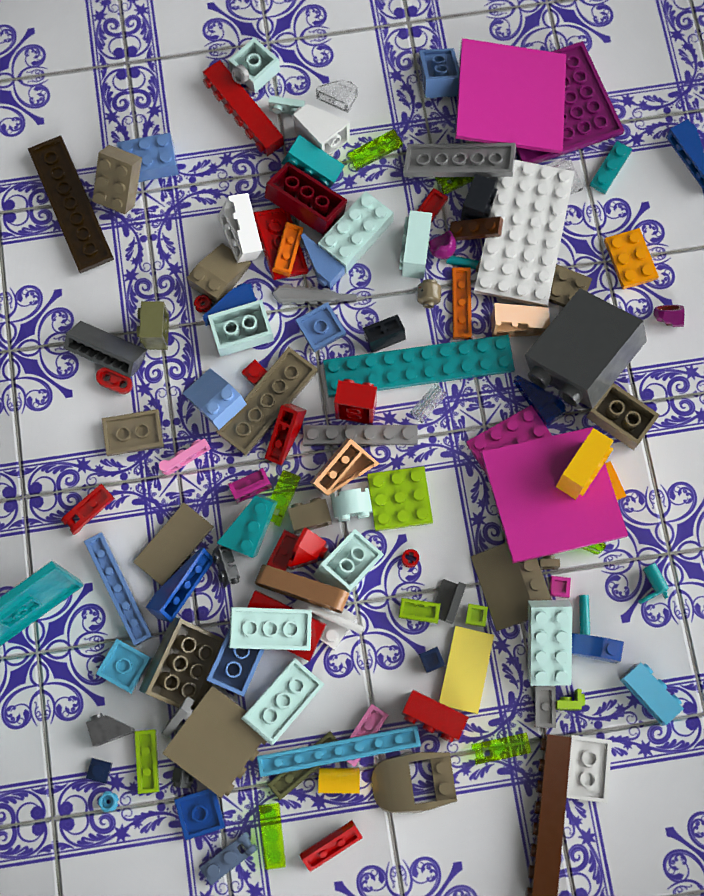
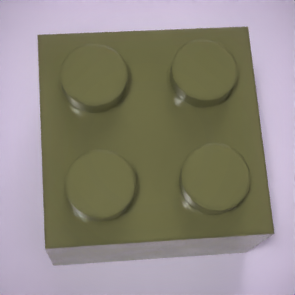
(153, 325)

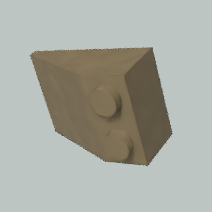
(217, 273)

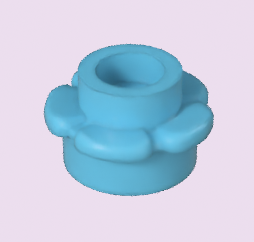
(108, 795)

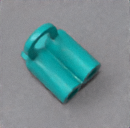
(657, 582)

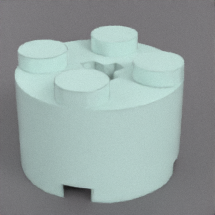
(351, 504)

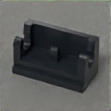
(384, 333)

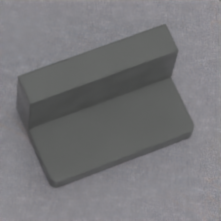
(449, 598)

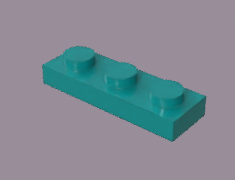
(610, 167)

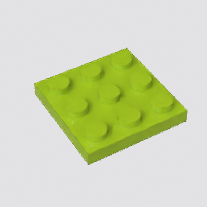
(400, 498)

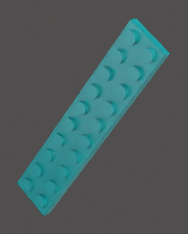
(423, 364)

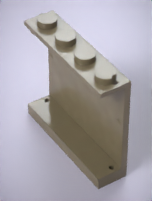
(215, 743)

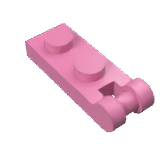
(184, 457)

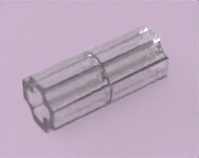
(428, 403)

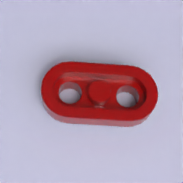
(115, 380)

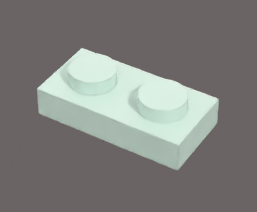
(284, 105)

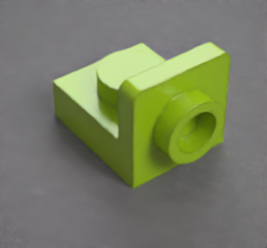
(566, 703)

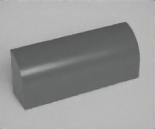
(104, 349)

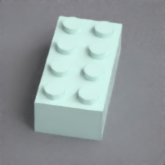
(357, 230)
(549, 642)

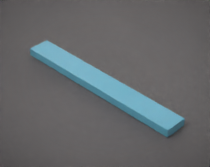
(338, 751)

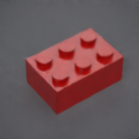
(355, 401)
(434, 716)

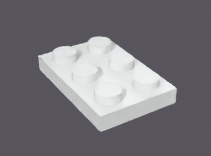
(333, 632)
(589, 769)

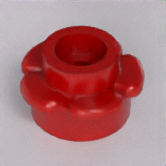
(202, 299)

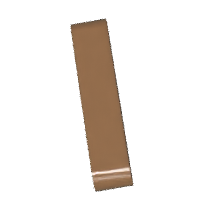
(302, 588)

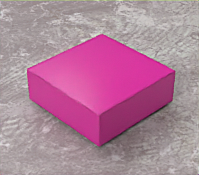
(559, 586)

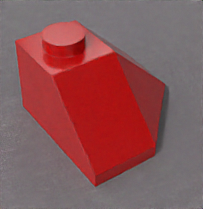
(307, 550)

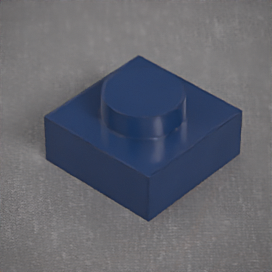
(431, 660)
(99, 770)

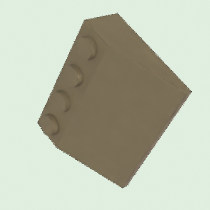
(508, 585)
(182, 664)

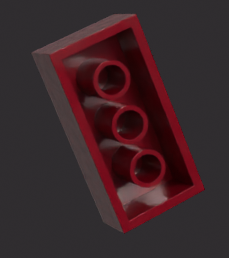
(305, 198)

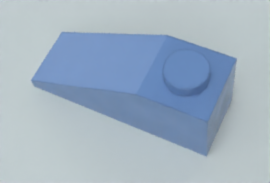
(326, 268)

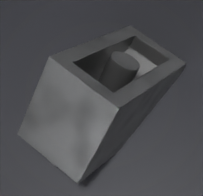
(106, 729)

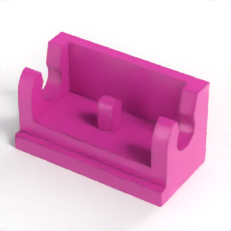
(250, 485)

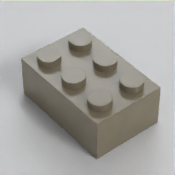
(116, 179)
(623, 416)

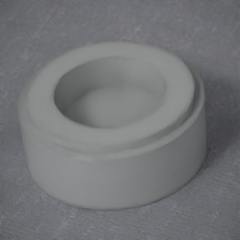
(240, 74)

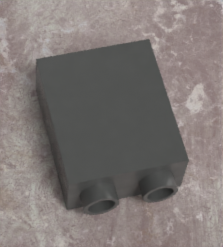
(585, 349)

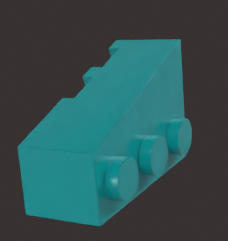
(313, 161)

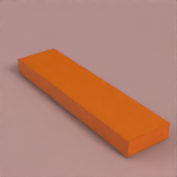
(461, 303)

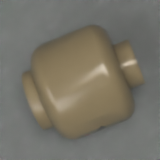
(429, 293)

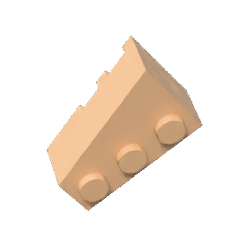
(519, 320)
(343, 467)

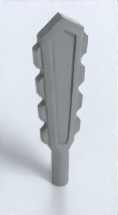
(300, 295)

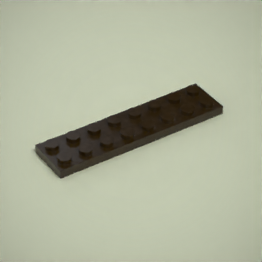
(70, 204)

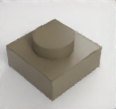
(549, 563)

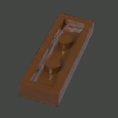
(477, 228)

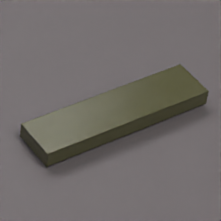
(286, 782)

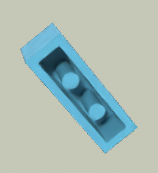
(652, 693)

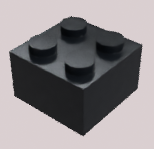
(479, 198)

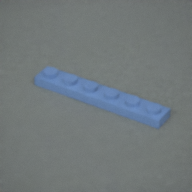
(118, 589)

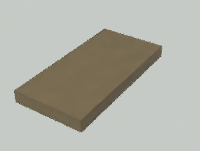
(173, 544)

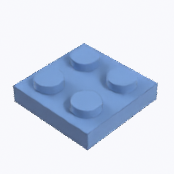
(320, 327)

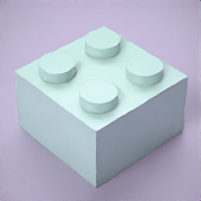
(259, 63)

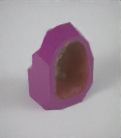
(670, 314)

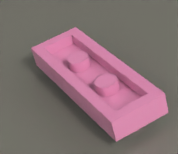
(369, 724)

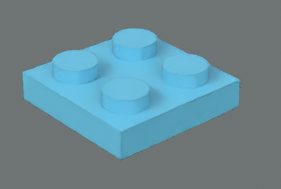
(124, 666)

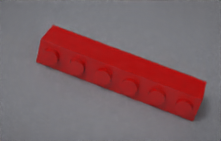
(243, 108)

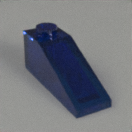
(543, 402)

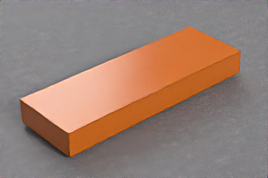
(287, 249)

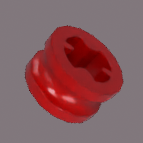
(405, 561)

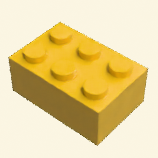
(585, 464)

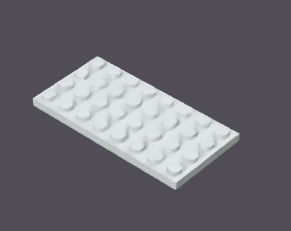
(524, 257)

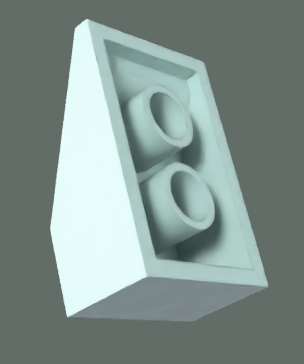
(349, 562)

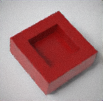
(254, 372)

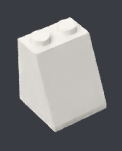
(321, 128)

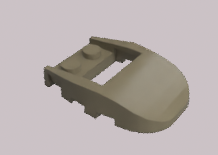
(394, 786)

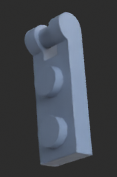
(227, 859)

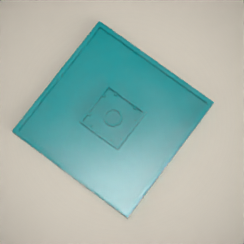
(35, 598)

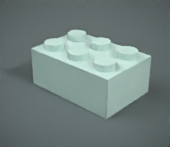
(415, 244)
(241, 328)

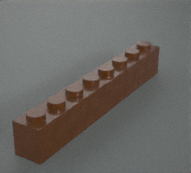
(550, 816)

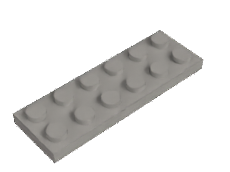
(460, 160)

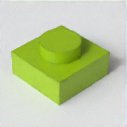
(476, 615)

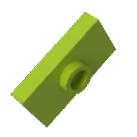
(419, 610)

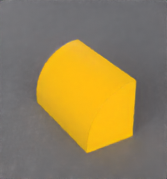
(339, 780)

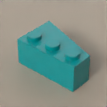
(250, 527)

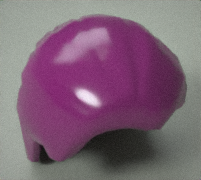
(443, 246)

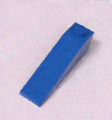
(688, 146)
(176, 591)

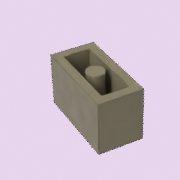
(310, 515)

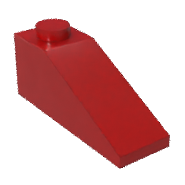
(285, 432)

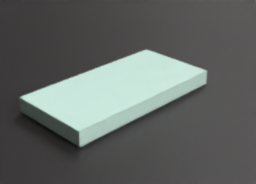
(270, 628)
(282, 701)

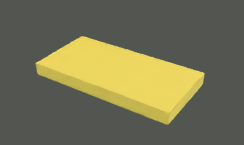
(466, 669)

